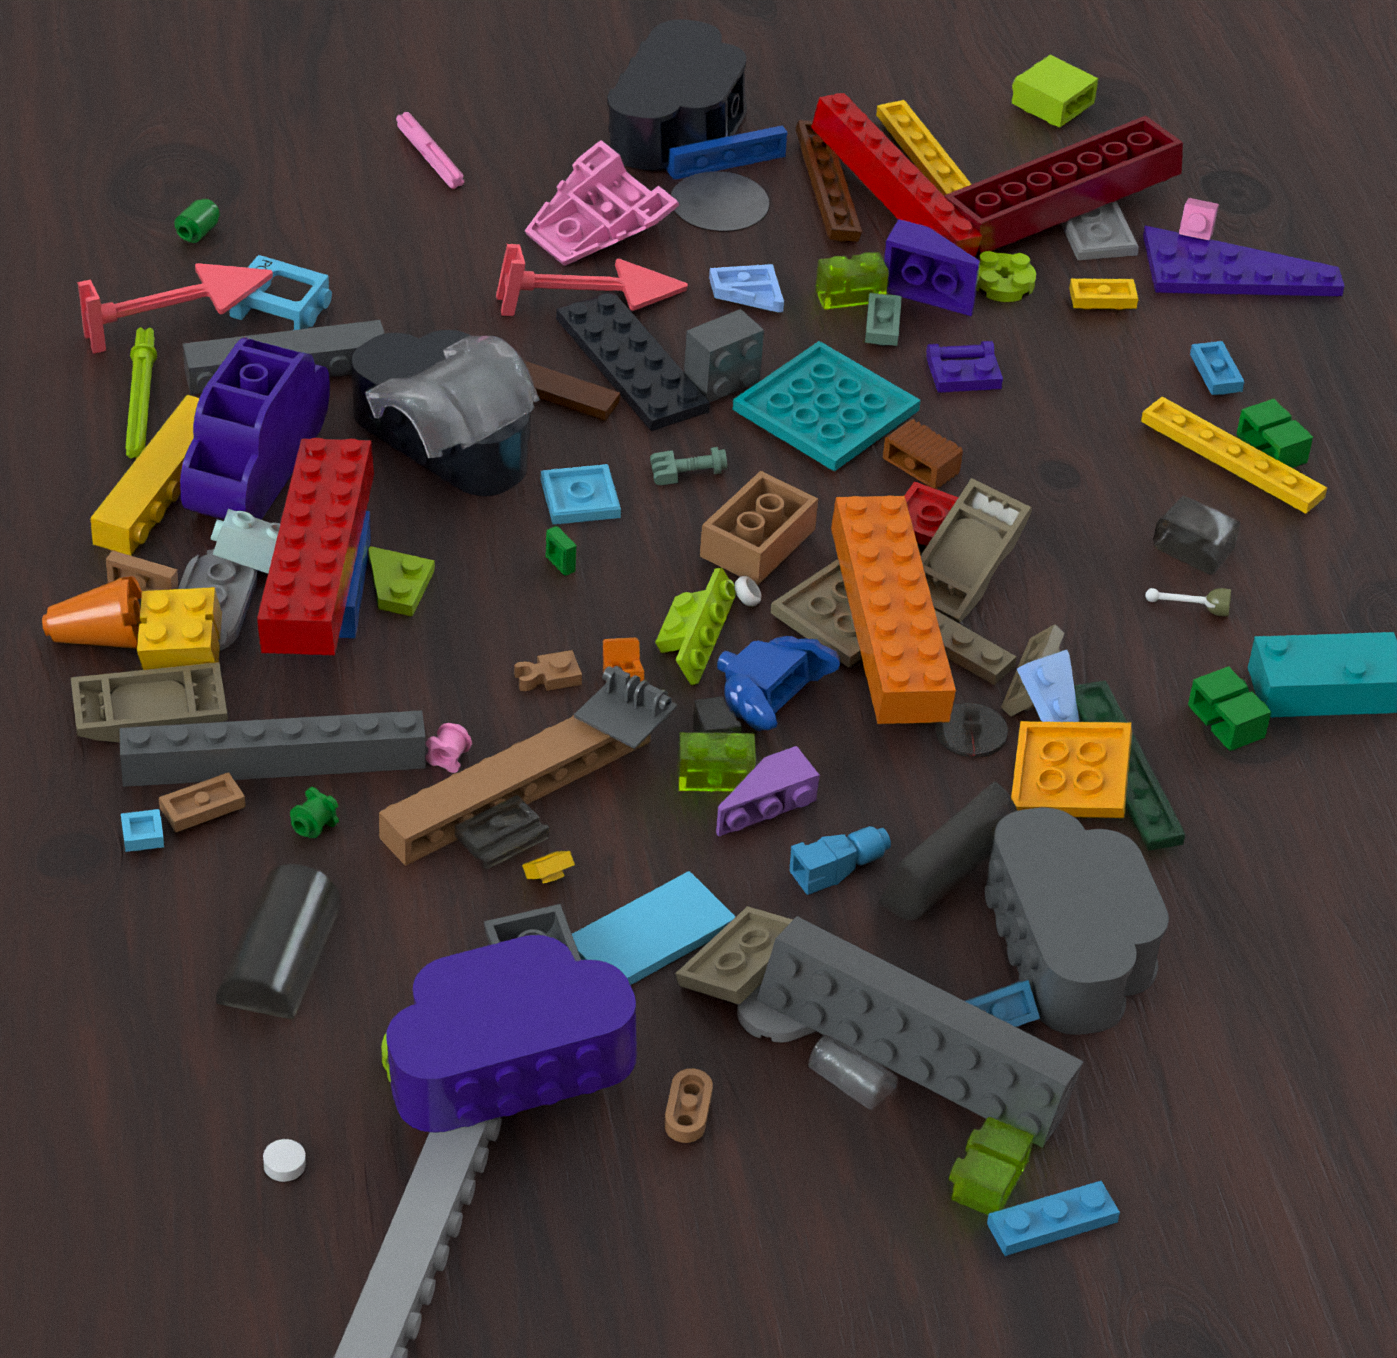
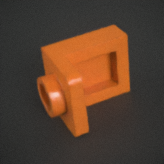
(623, 653)

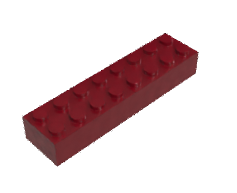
(1069, 182)

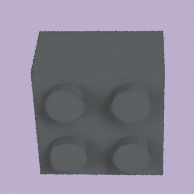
(724, 355)

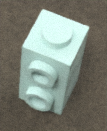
(245, 540)

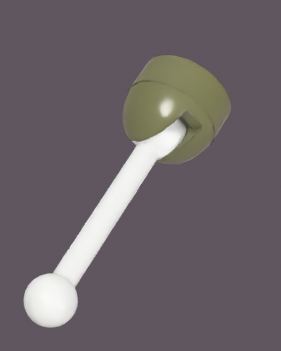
(1216, 601)

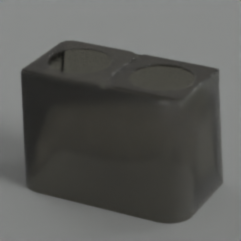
(1196, 535)

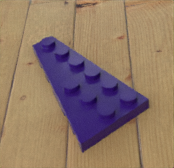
(1216, 267)

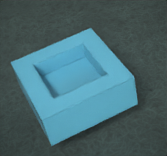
(142, 830)

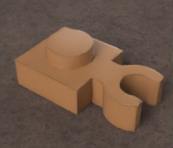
(552, 670)

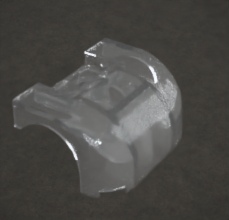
(462, 397)

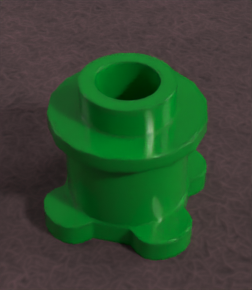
(314, 814)

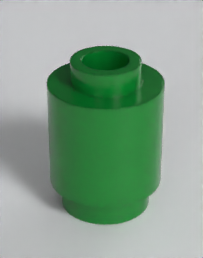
(197, 220)

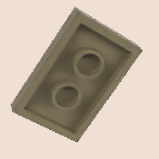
(735, 958)

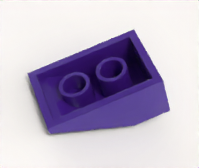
(930, 268)

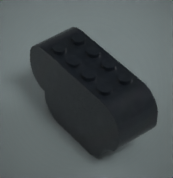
(676, 93)
(480, 469)

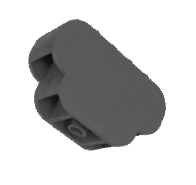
(1075, 916)

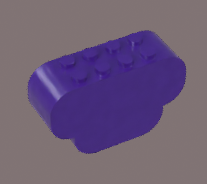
(252, 428)
(508, 1033)

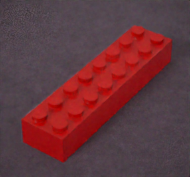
(316, 547)

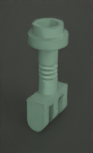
(666, 467)

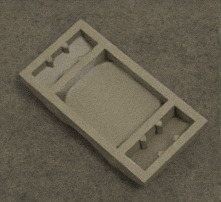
(971, 546)
(147, 699)

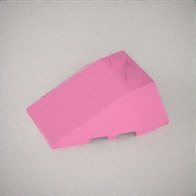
(596, 207)

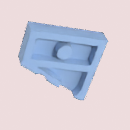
(748, 285)

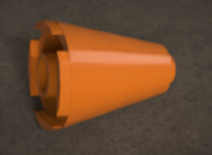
(98, 617)

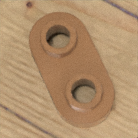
(687, 1109)

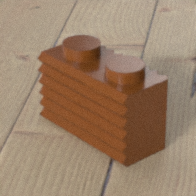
(923, 454)

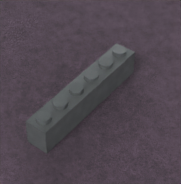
(328, 345)

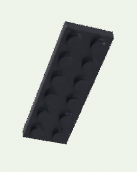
(632, 361)

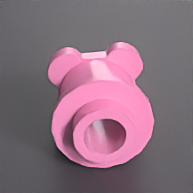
(448, 746)

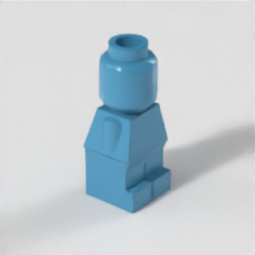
(835, 857)

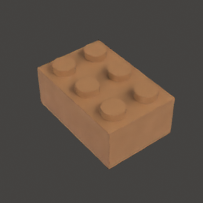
(758, 527)

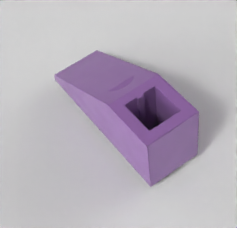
(771, 788)

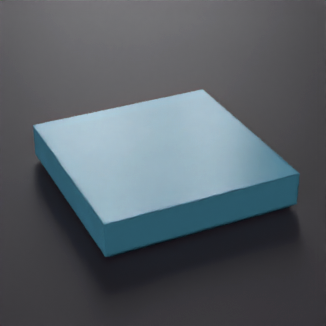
(580, 494)

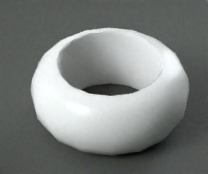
(747, 591)

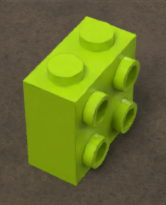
(1054, 91)

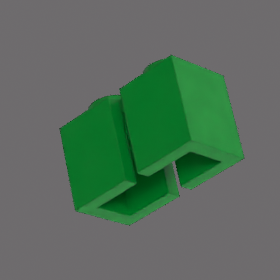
(1272, 425)
(1227, 697)

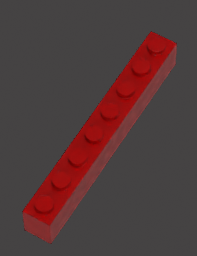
(889, 171)

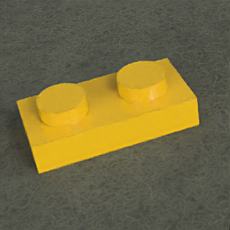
(1103, 293)

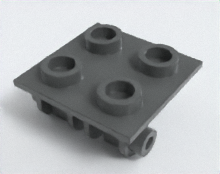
(626, 707)

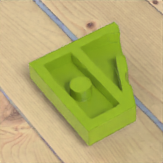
(399, 579)

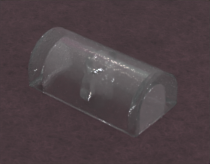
(852, 1071)

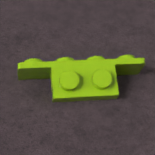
(696, 623)

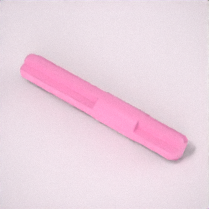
(430, 150)

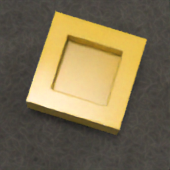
(549, 867)

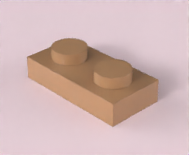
(148, 574)
(202, 802)

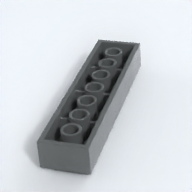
(919, 1030)

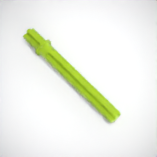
(143, 357)

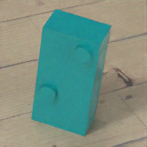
(1325, 673)

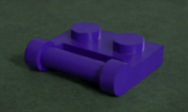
(964, 374)

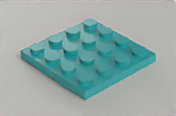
(826, 405)

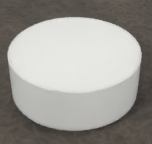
(284, 1160)

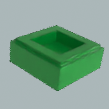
(561, 550)

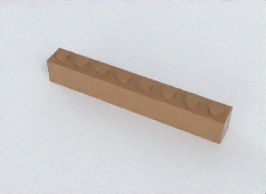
(525, 769)

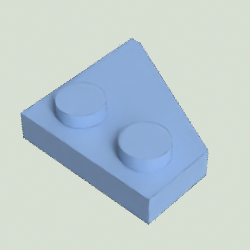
(1051, 687)

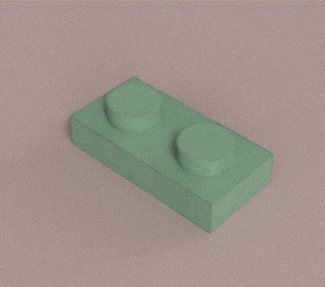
(883, 319)

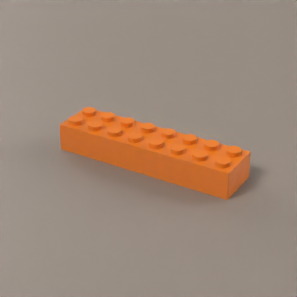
(892, 610)

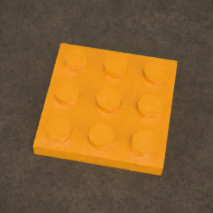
(1073, 767)

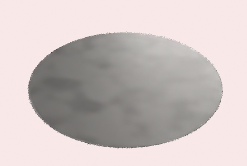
(720, 201)

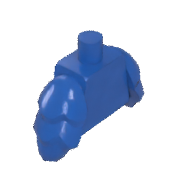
(770, 674)

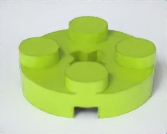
(1017, 269)

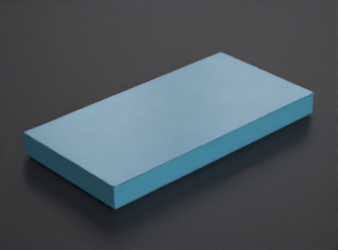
(655, 928)

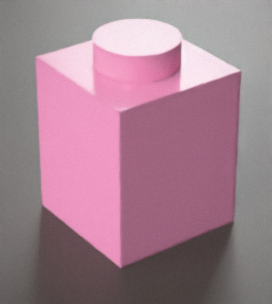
(1198, 219)

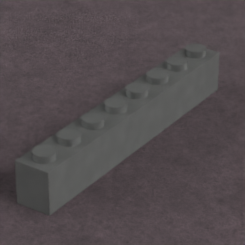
(272, 748)

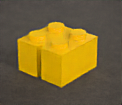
(179, 628)

